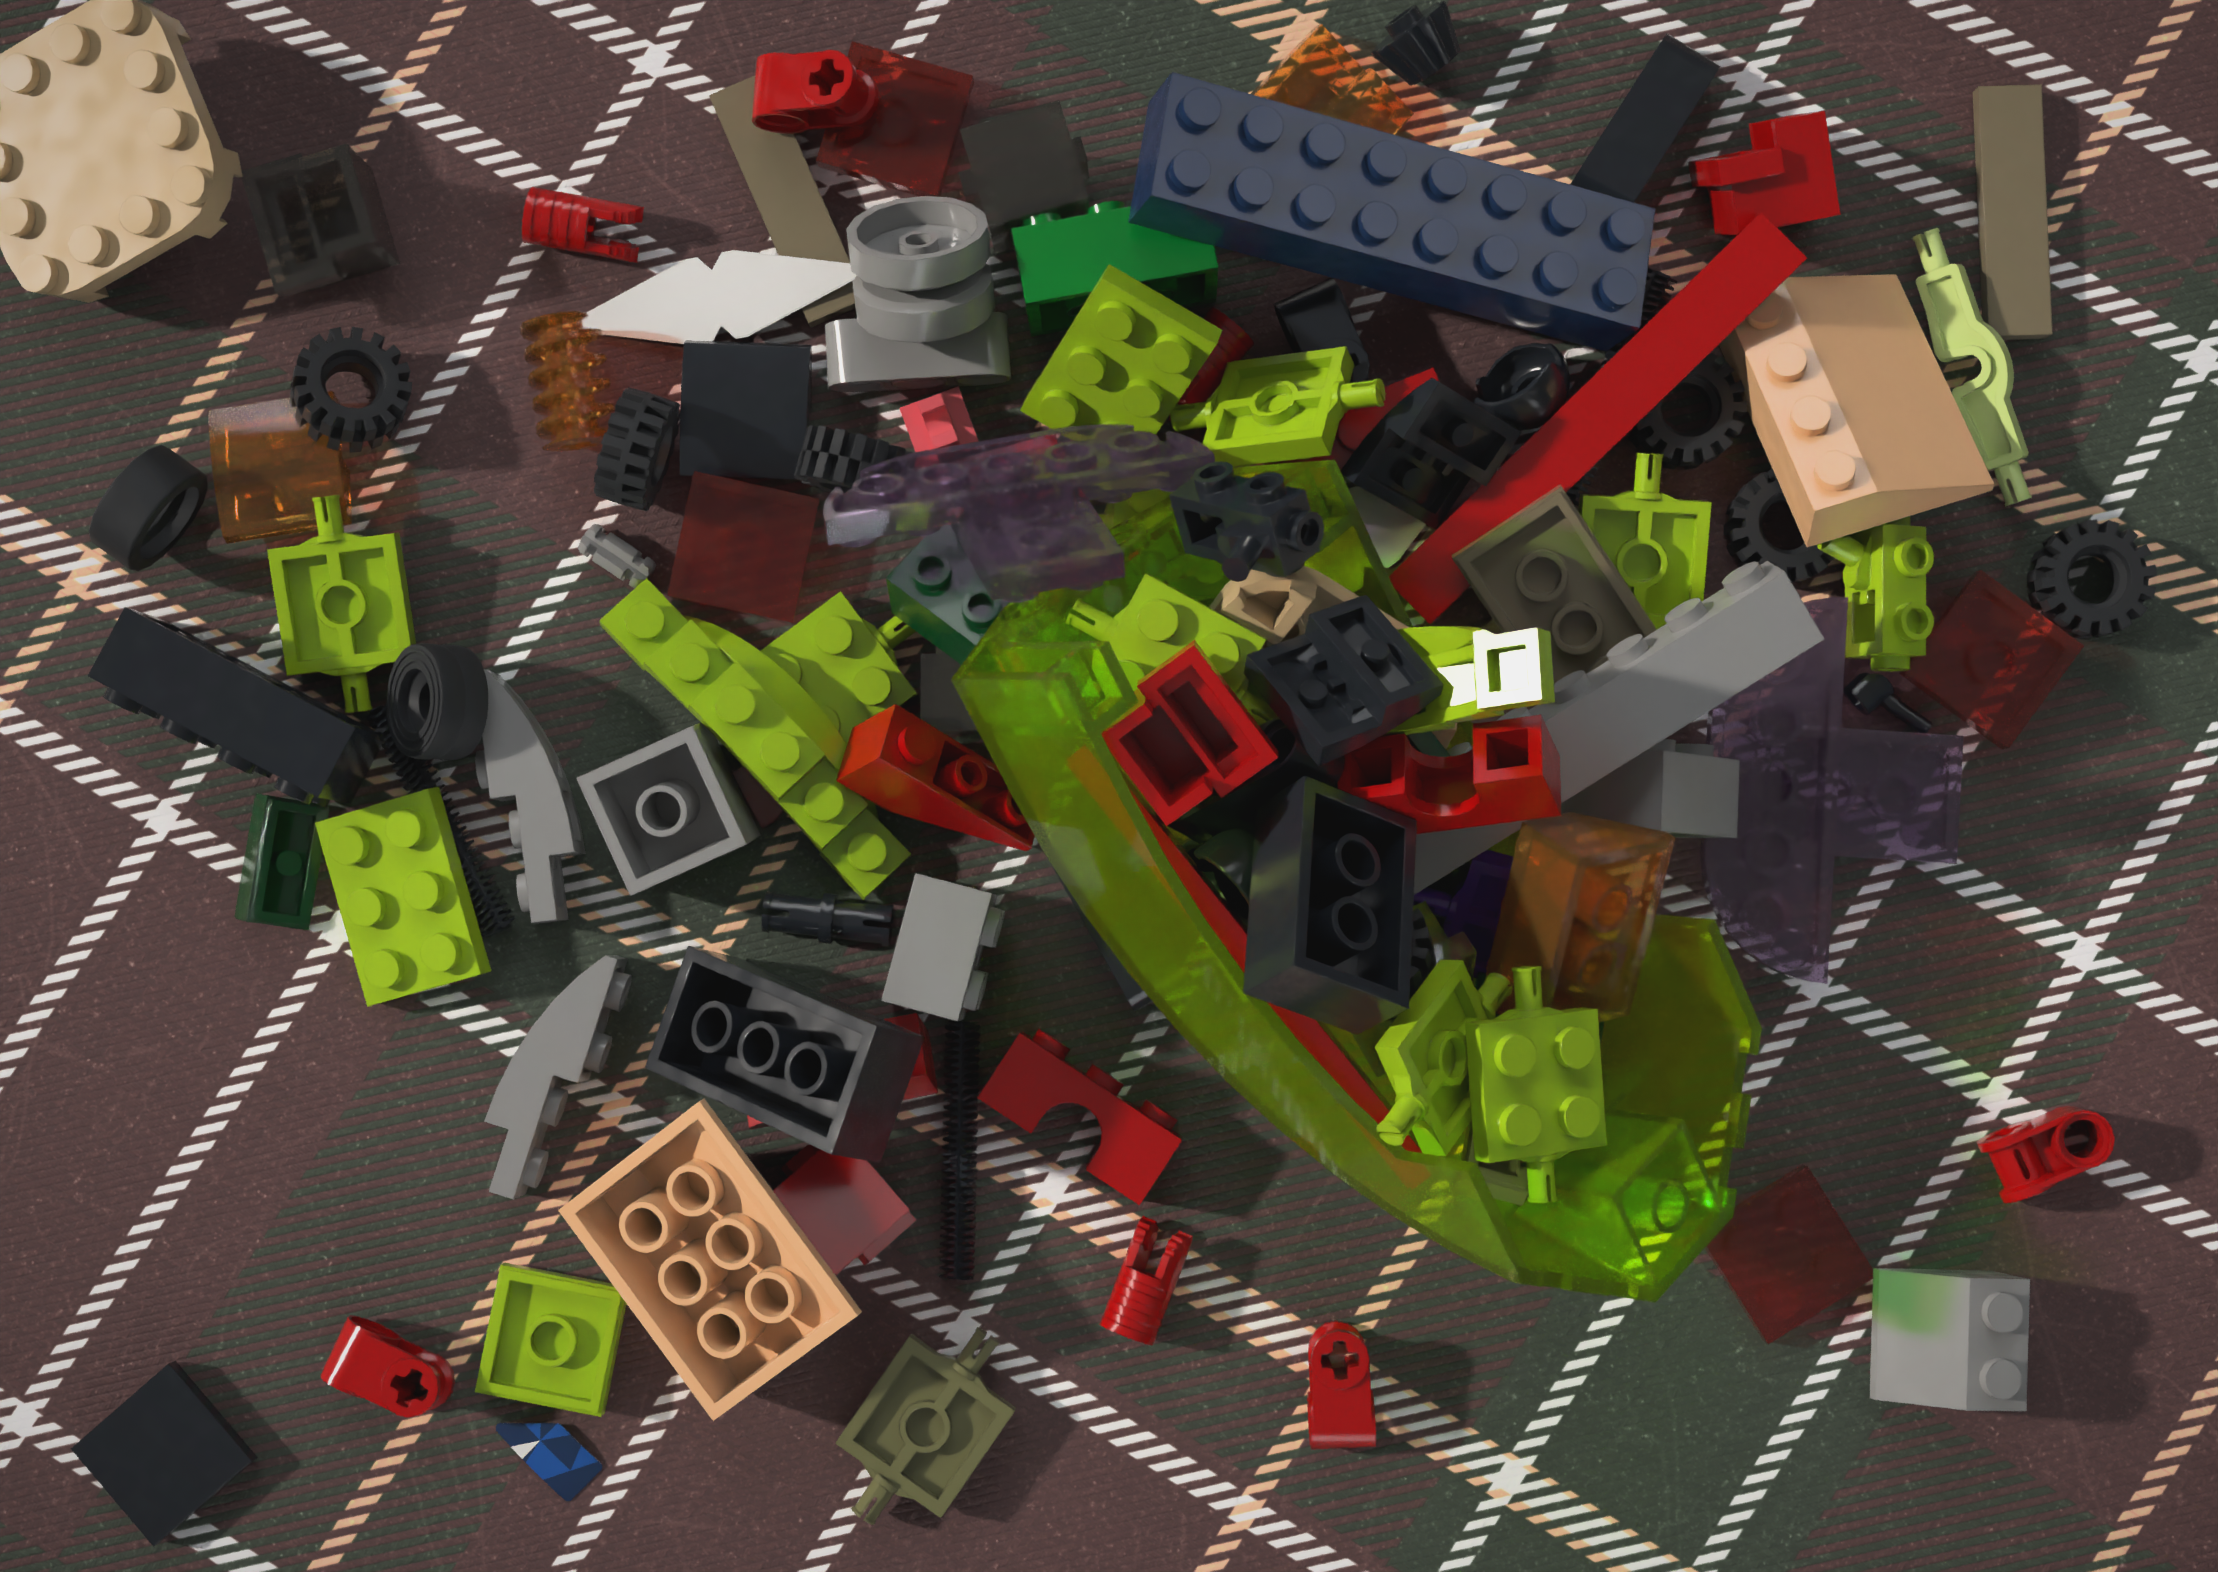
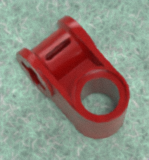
(811, 92)
(2034, 1155)
(376, 1366)
(1340, 1398)

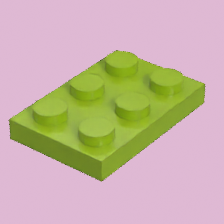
(1122, 359)
(403, 896)

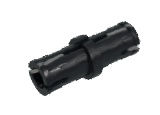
(827, 918)

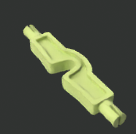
(1961, 332)

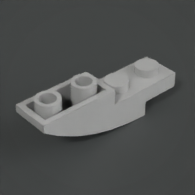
(525, 768)
(561, 1044)

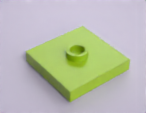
(551, 1340)

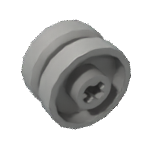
(921, 269)

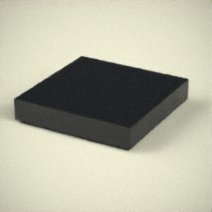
(164, 1453)

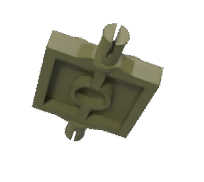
(925, 1426)

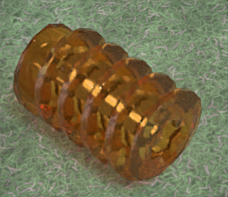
(566, 380)

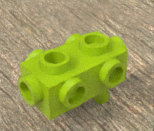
(1885, 593)

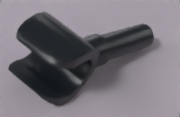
(1871, 690)

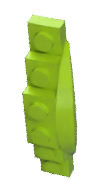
(1479, 674)
(765, 725)

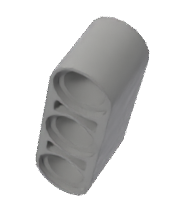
(872, 363)

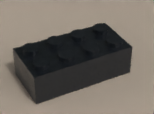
(233, 705)
(785, 1054)

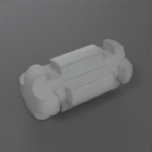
(616, 556)

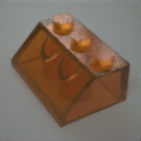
(1581, 910)

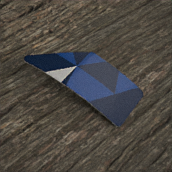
(552, 1455)

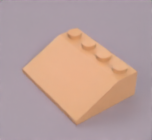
(1852, 405)
(709, 1260)

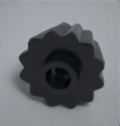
(1418, 43)

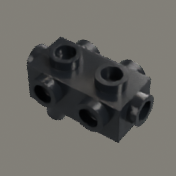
(1246, 521)

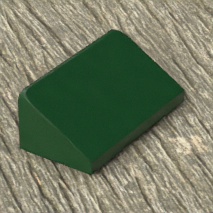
(281, 863)

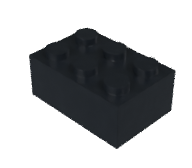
(1331, 906)

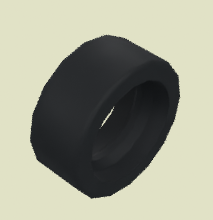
(148, 508)

